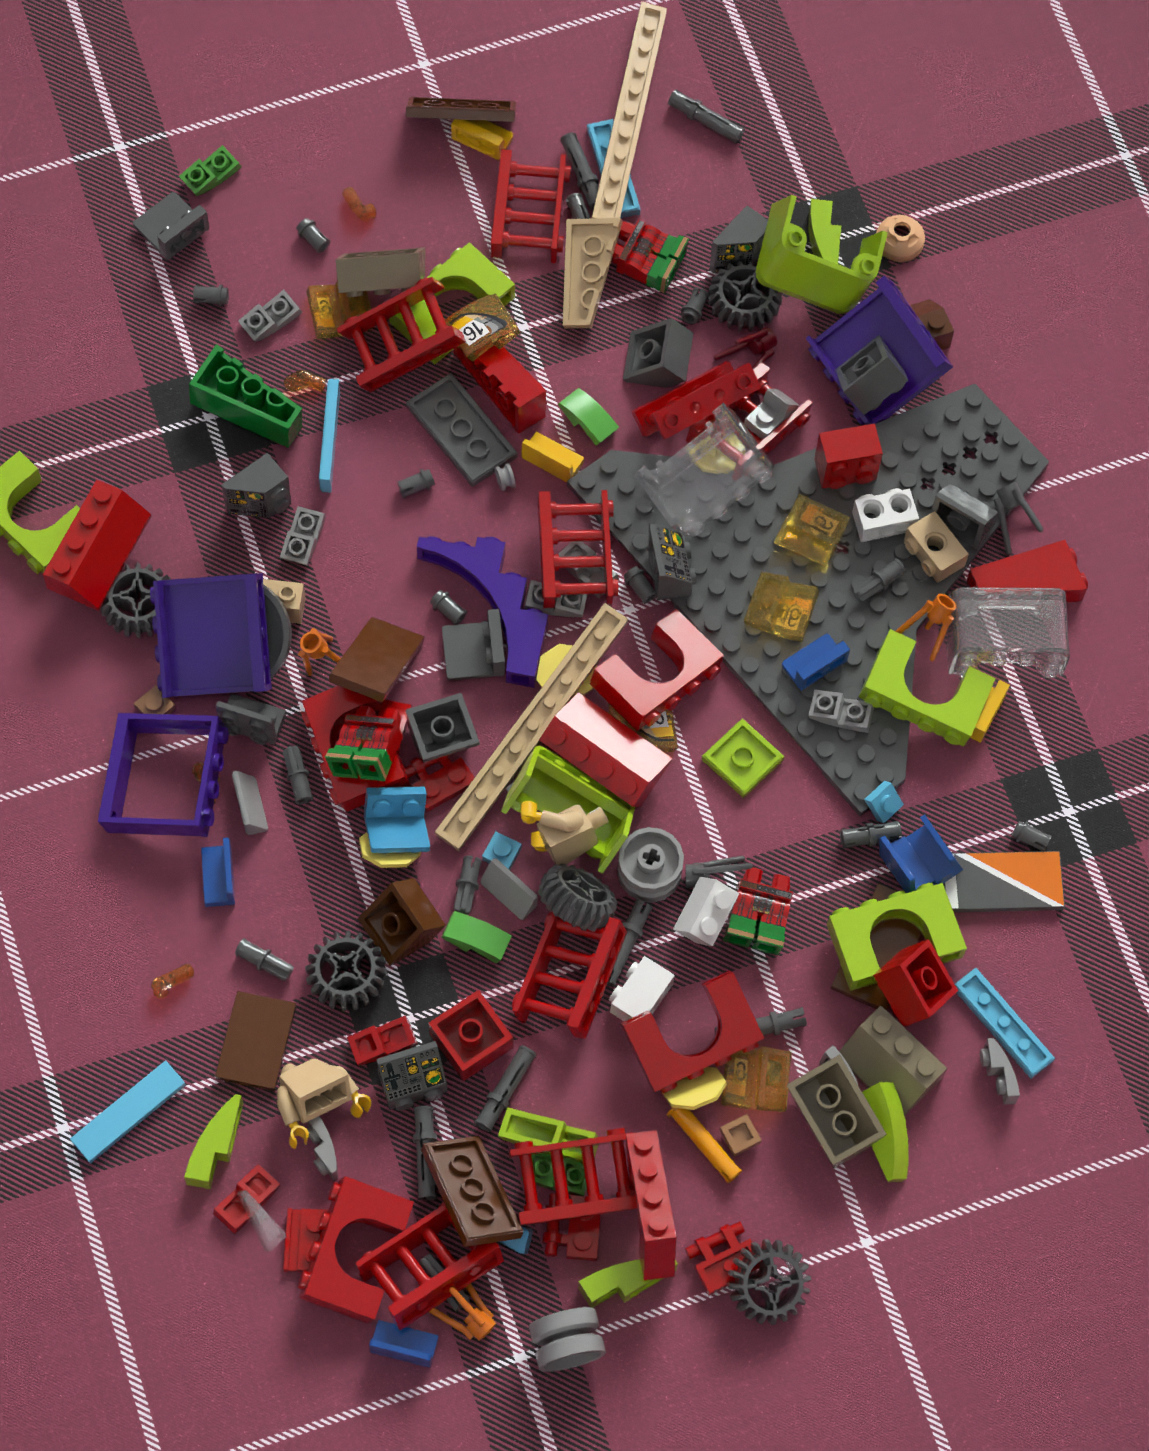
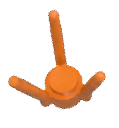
(938, 612)
(315, 647)
(478, 1321)

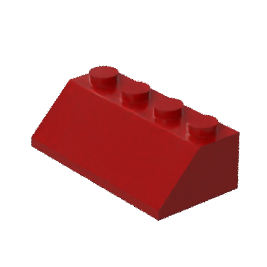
(96, 545)
(606, 749)

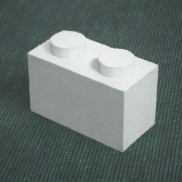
(706, 911)
(643, 990)

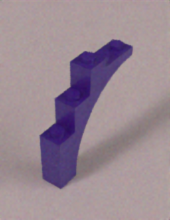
(482, 568)

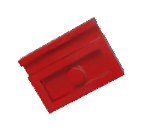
(300, 1234)

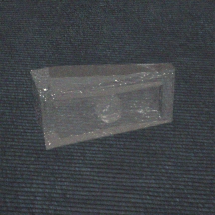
(265, 1227)

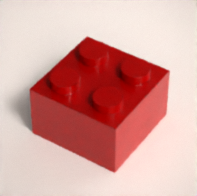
(848, 456)
(915, 983)
(470, 1035)

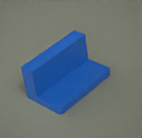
(815, 661)
(934, 852)
(904, 864)
(218, 875)
(404, 1345)

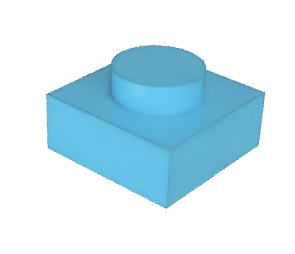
(884, 801)
(503, 849)

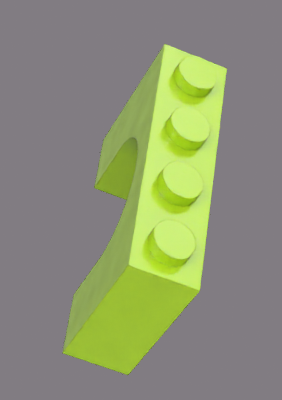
(466, 271)
(17, 479)
(887, 689)
(925, 908)

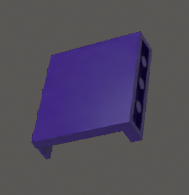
(894, 320)
(211, 635)

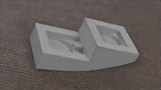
(584, 575)

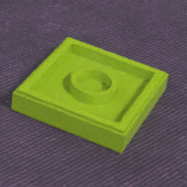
(742, 758)

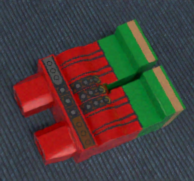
(649, 254)
(366, 742)
(763, 902)

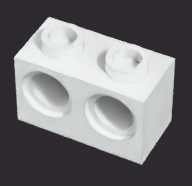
(888, 521)

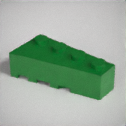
(244, 399)

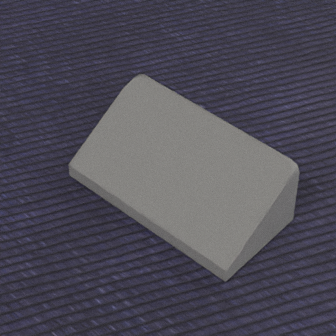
(250, 803)
(509, 889)

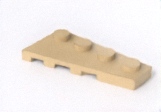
(587, 262)

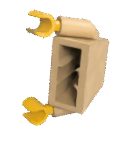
(565, 833)
(314, 1090)

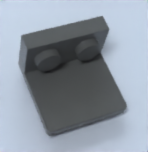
(172, 225)
(474, 649)
(251, 719)

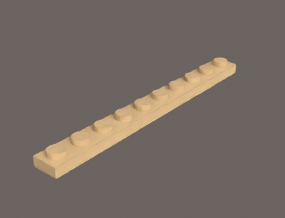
(629, 112)
(530, 726)

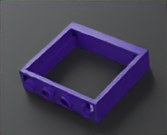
(120, 765)

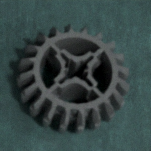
(736, 285)
(127, 600)
(577, 897)
(358, 951)
(770, 1294)

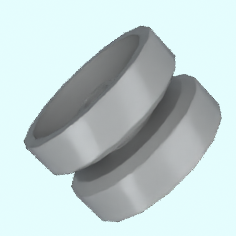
(650, 864)
(567, 1339)

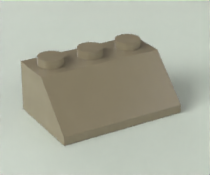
(380, 271)
(889, 1053)
(836, 1111)

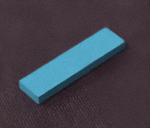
(599, 136)
(329, 435)
(1003, 1023)
(127, 1111)

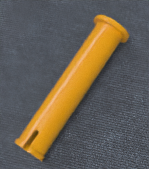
(705, 1143)

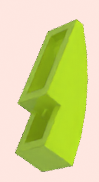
(823, 235)
(525, 1126)
(214, 1144)
(893, 1148)
(620, 1278)

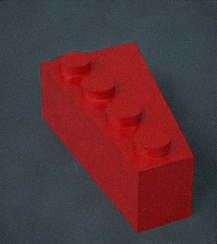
(508, 386)

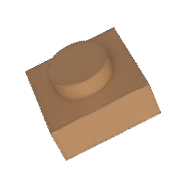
(154, 703)
(740, 1135)

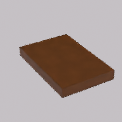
(255, 1041)

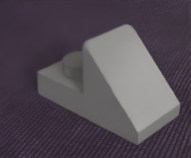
(770, 413)

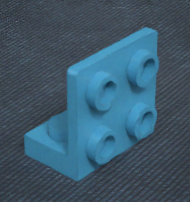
(396, 819)

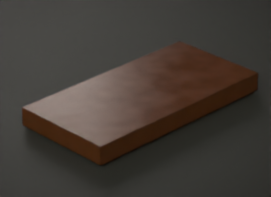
(461, 109)
(376, 659)
(886, 940)
(472, 1191)

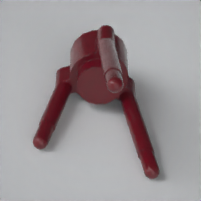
(759, 343)

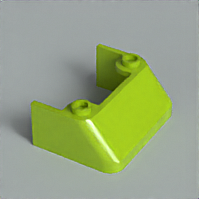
(791, 270)
(560, 785)

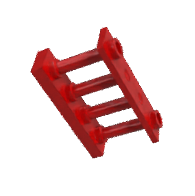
(507, 191)
(421, 349)
(695, 399)
(796, 419)
(552, 562)
(588, 991)
(564, 1206)
(431, 1290)

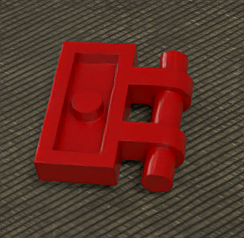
(442, 784)
(581, 1237)
(714, 1269)

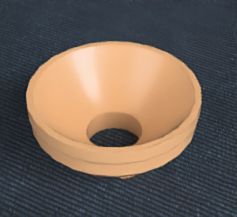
(902, 247)

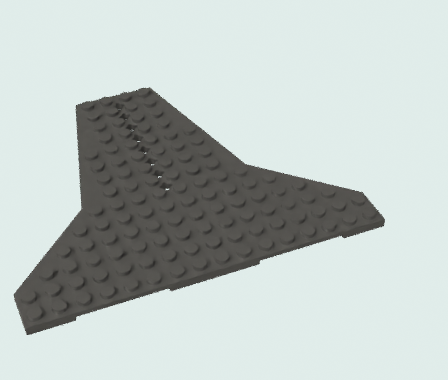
(742, 545)

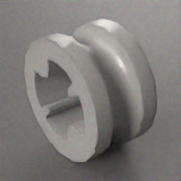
(505, 477)

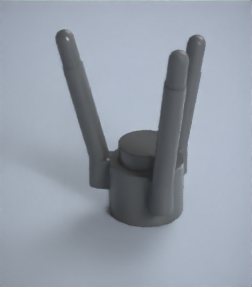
(1012, 497)
(697, 870)

